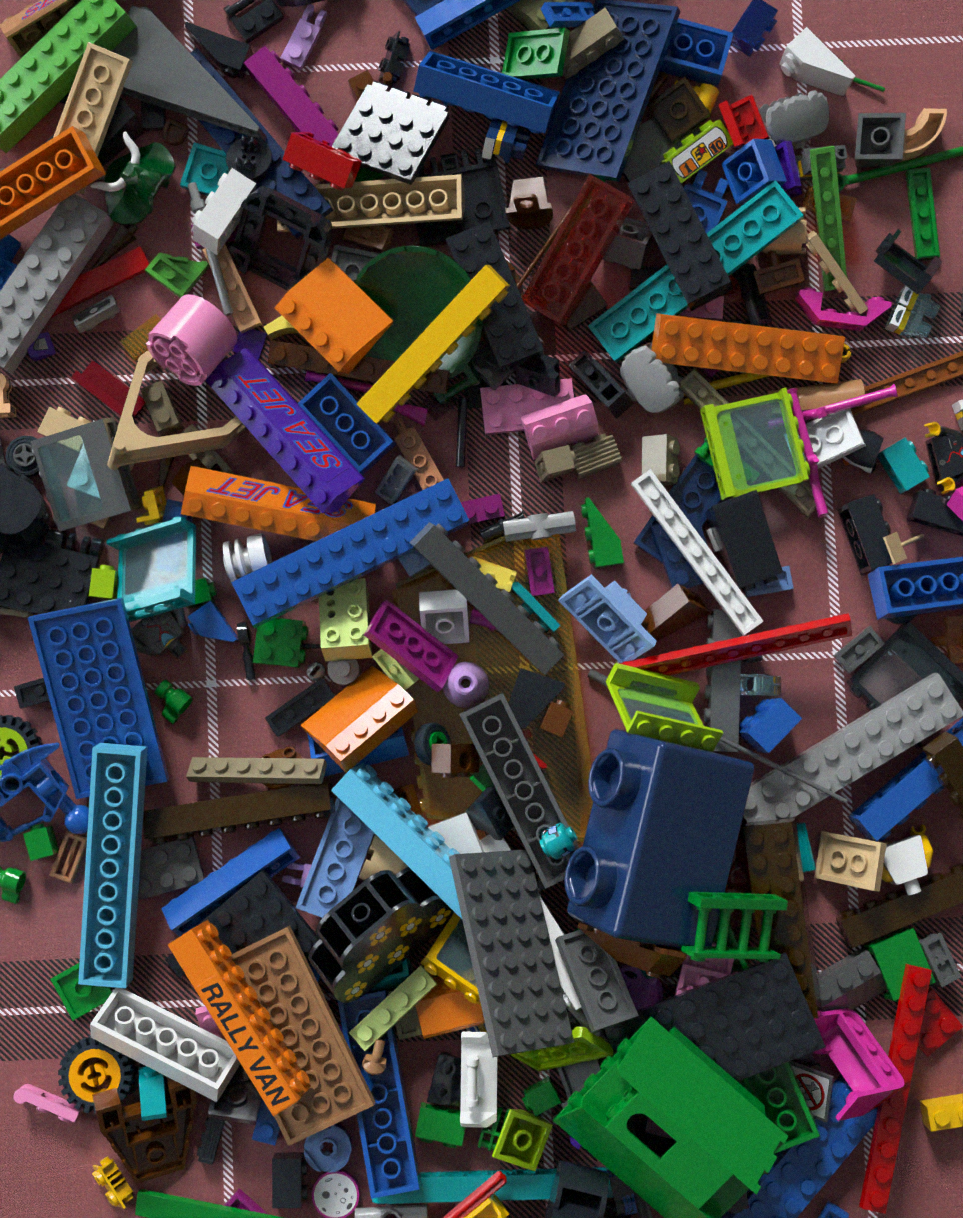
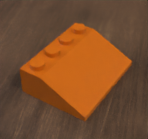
(334, 315)
(360, 718)

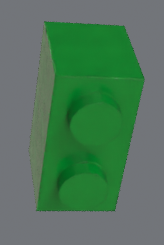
(440, 1125)

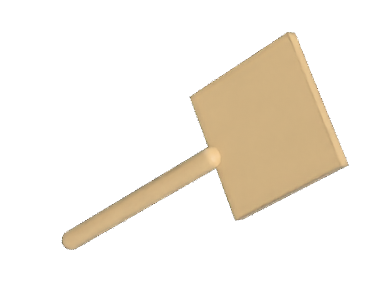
(896, 548)

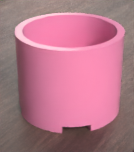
(192, 339)

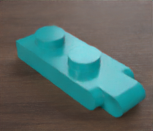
(531, 605)

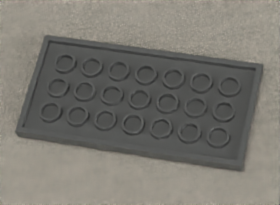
(510, 952)

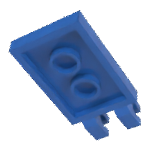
(707, 205)

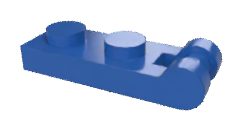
(567, 13)

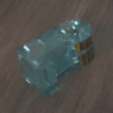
(762, 685)

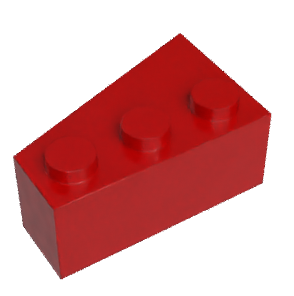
(321, 160)

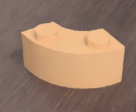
(924, 132)

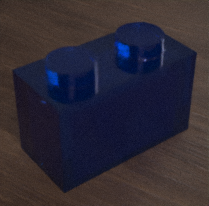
(753, 25)

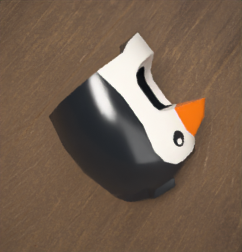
(866, 456)

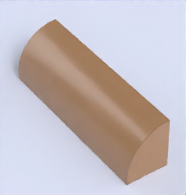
(820, 395)

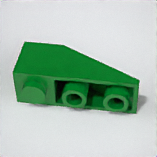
(604, 541)

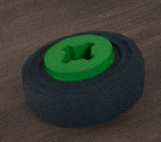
(426, 736)

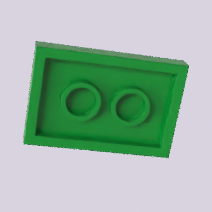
(536, 53)

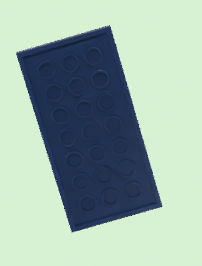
(609, 96)

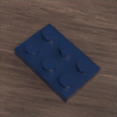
(675, 564)

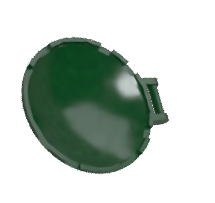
(413, 289)

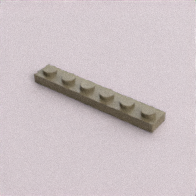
(257, 770)

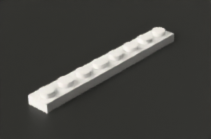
(696, 552)

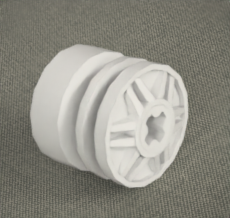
(248, 559)

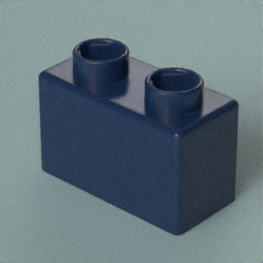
(655, 832)

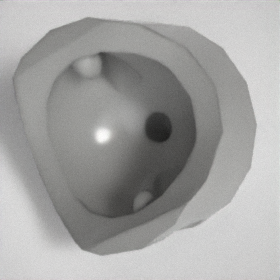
(343, 671)

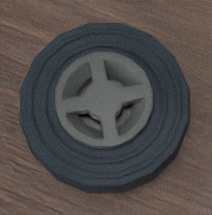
(18, 454)

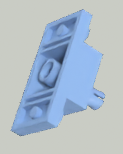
(609, 617)

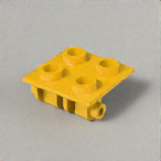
(113, 1195)

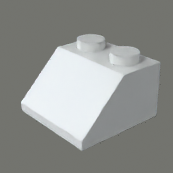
(445, 615)

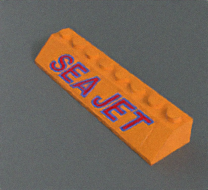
(264, 505)

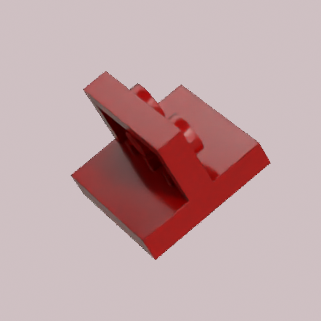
(743, 121)

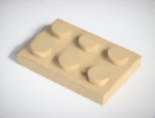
(850, 861)

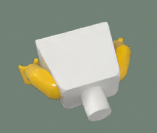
(908, 860)

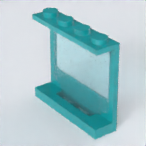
(156, 568)

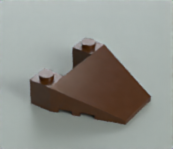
(153, 1145)

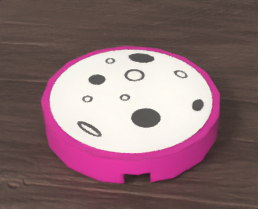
(335, 1194)

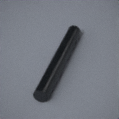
(461, 432)

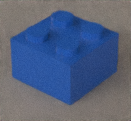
(753, 169)

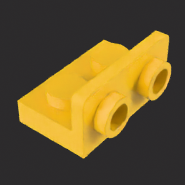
(155, 503)

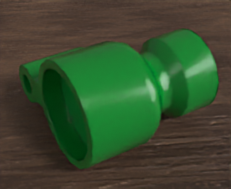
(176, 701)
(12, 882)

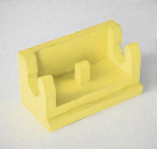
(504, 576)

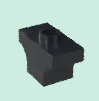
(540, 375)
(490, 815)

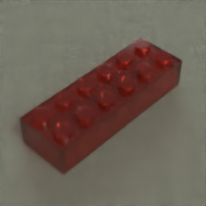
(577, 250)

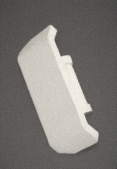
(478, 1081)

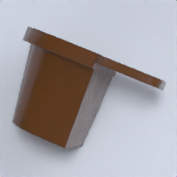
(529, 204)

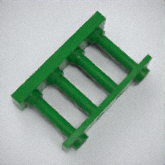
(726, 904)

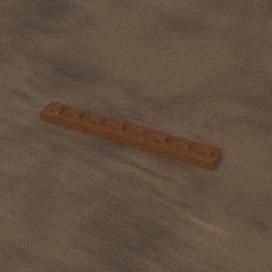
(367, 369)

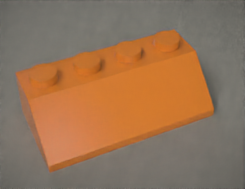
(446, 1011)

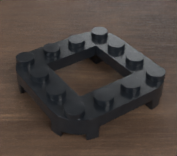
(246, 249)

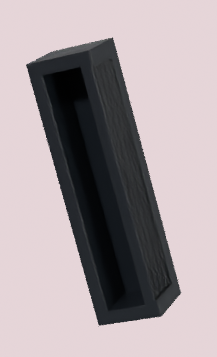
(210, 1140)

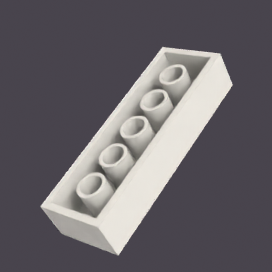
(165, 1043)

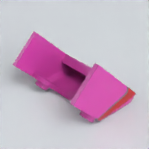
(859, 1061)

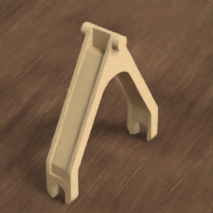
(135, 446)

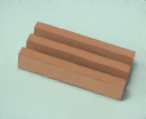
(77, 862)

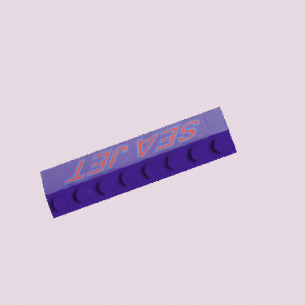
(285, 431)

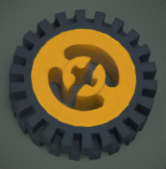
(80, 1083)

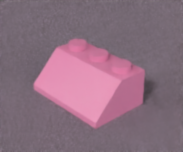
(560, 425)

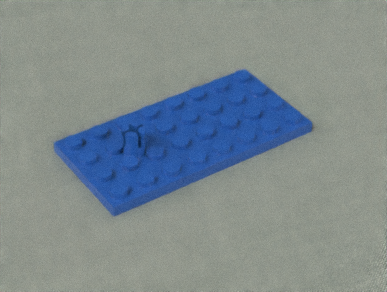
(96, 686)

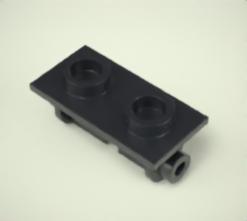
(396, 48)

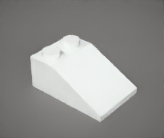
(814, 64)

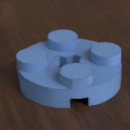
(328, 1161)

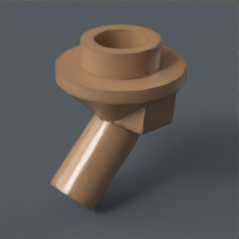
(375, 1063)

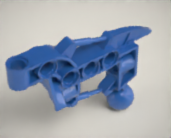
(36, 772)

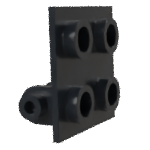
(446, 1081)

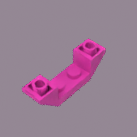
(811, 301)

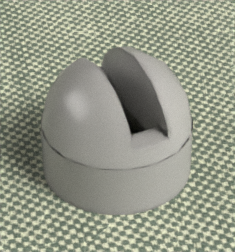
(320, 673)

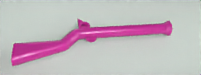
(850, 403)
(414, 413)
(810, 457)

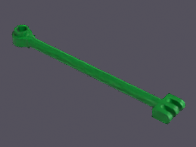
(844, 181)

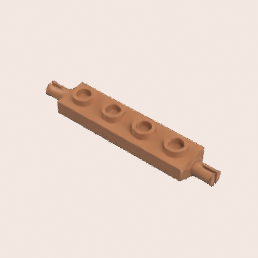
(417, 455)

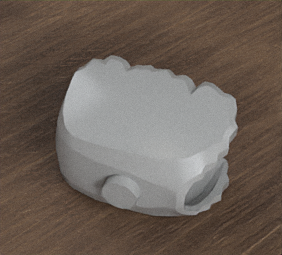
(796, 118)
(650, 380)

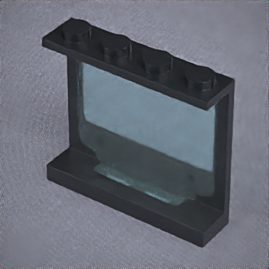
(901, 664)

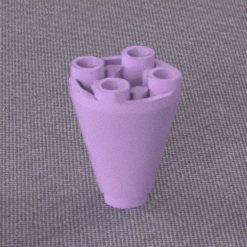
(469, 696)

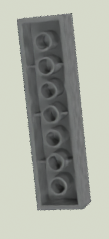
(517, 781)

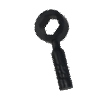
(245, 640)

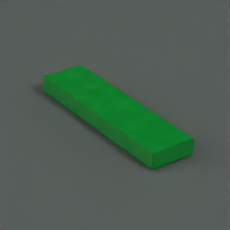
(922, 214)

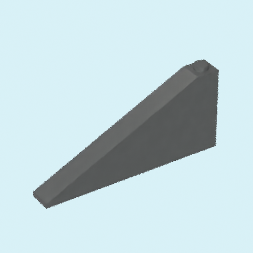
(174, 80)

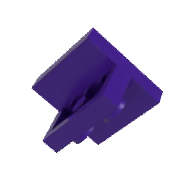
(788, 163)

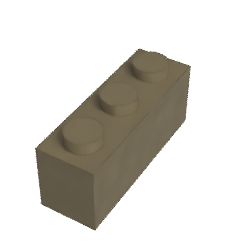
(590, 42)

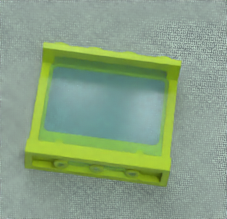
(755, 444)
(660, 707)

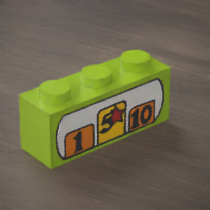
(698, 149)

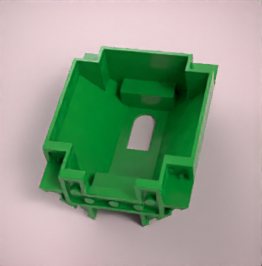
(716, 1124)

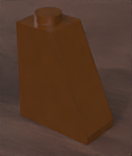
(673, 611)

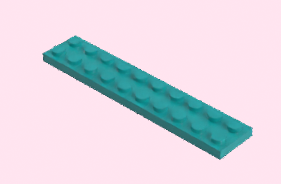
(735, 242)

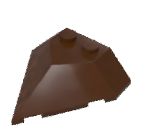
(652, 958)

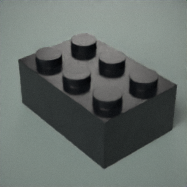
(865, 532)

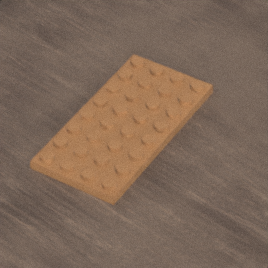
(301, 1013)

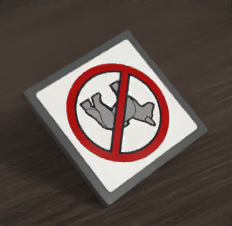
(816, 1089)

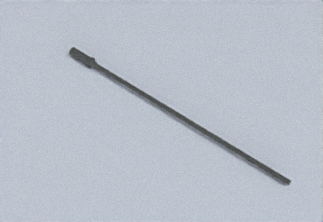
(600, 678)

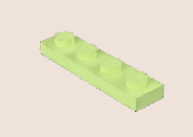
(393, 1008)

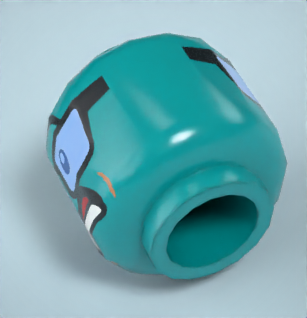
(558, 841)

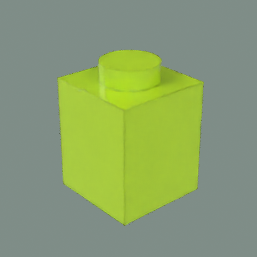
(104, 582)

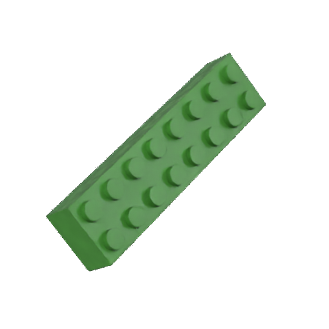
(52, 64)

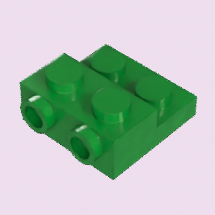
(281, 643)

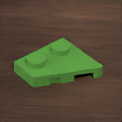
(176, 273)

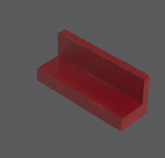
(106, 388)

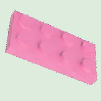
(509, 402)

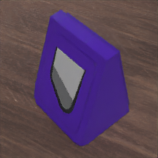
(41, 347)

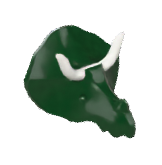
(135, 181)

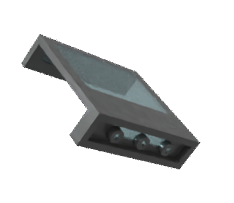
(78, 476)

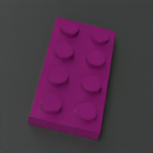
(411, 645)

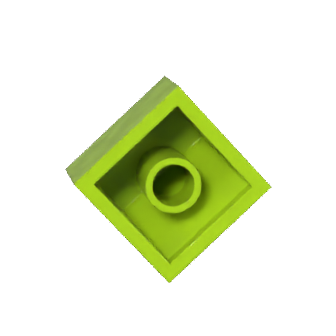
(522, 1139)

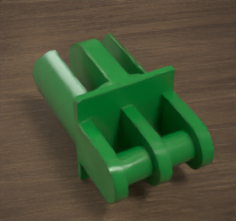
(494, 1131)

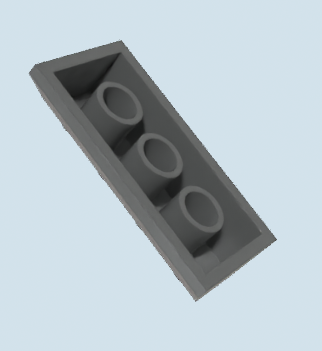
(850, 982)

